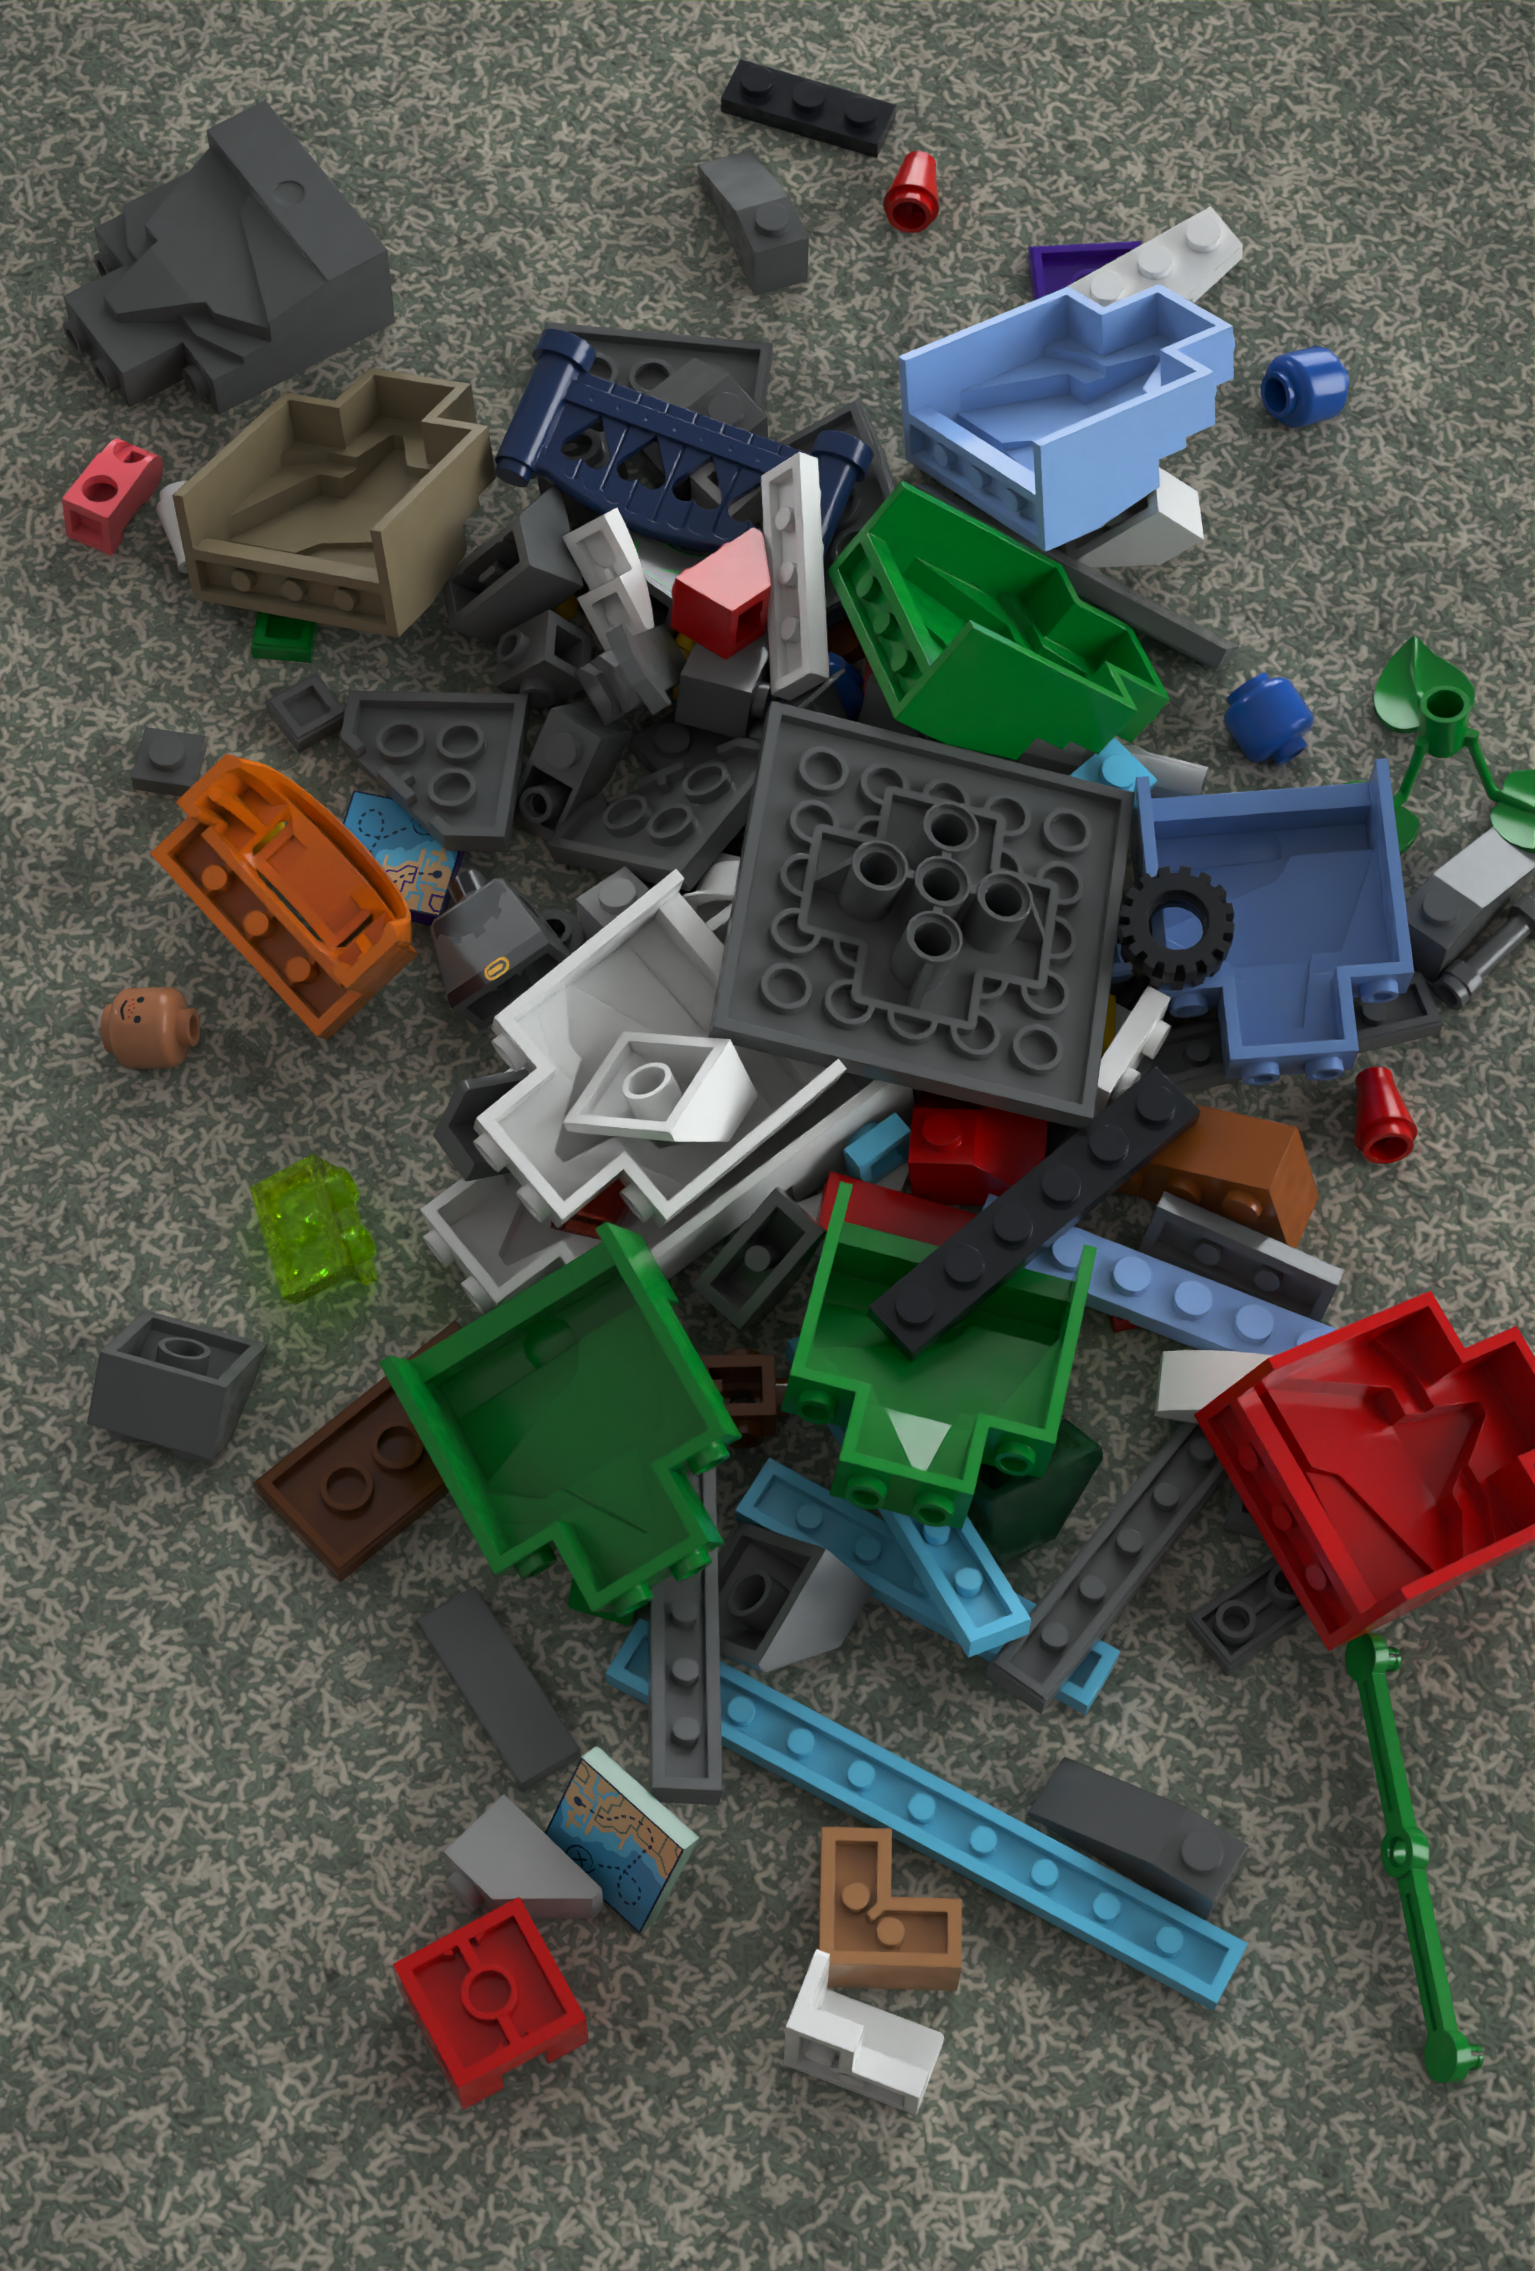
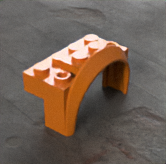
(315, 868)

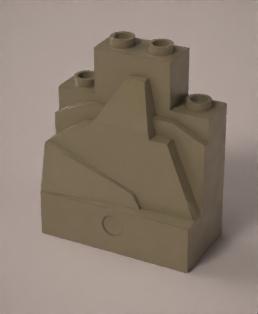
(340, 504)

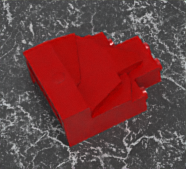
(1383, 1462)

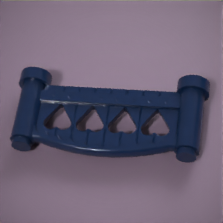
(568, 400)

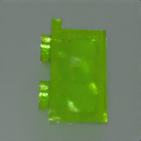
(313, 1228)

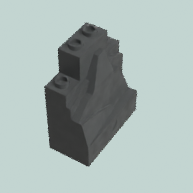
(231, 273)

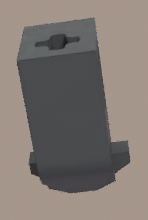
(633, 673)

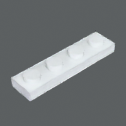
(796, 575)

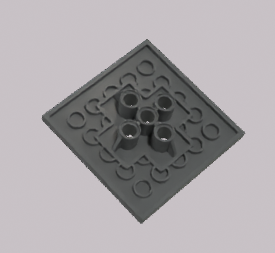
(925, 916)

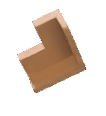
(879, 1937)

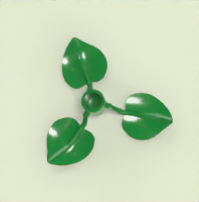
(1435, 699)

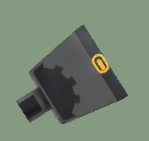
(491, 946)

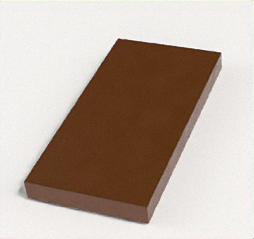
(356, 1479)

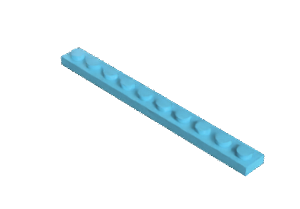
(960, 1831)

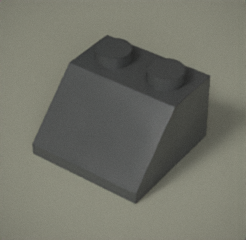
(708, 393)
(174, 1385)

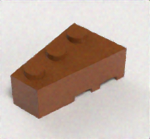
(1237, 1169)

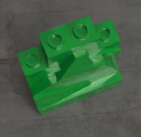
(987, 635)
(972, 1398)
(576, 1427)

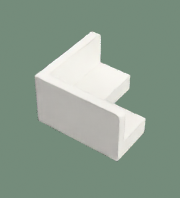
(859, 2043)

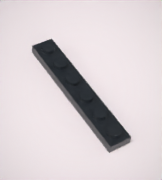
(1032, 1214)

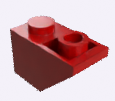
(725, 596)

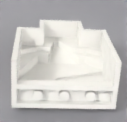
(638, 974)

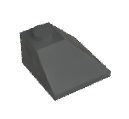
(783, 1599)

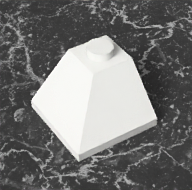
(666, 1090)

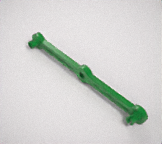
(1406, 1858)

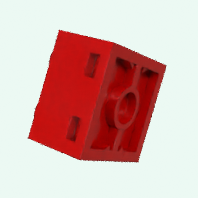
(490, 2001)

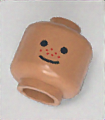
(149, 1027)

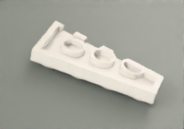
(1181, 259)

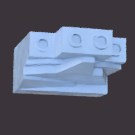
(1064, 406)

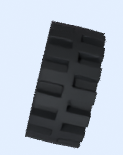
(1187, 893)

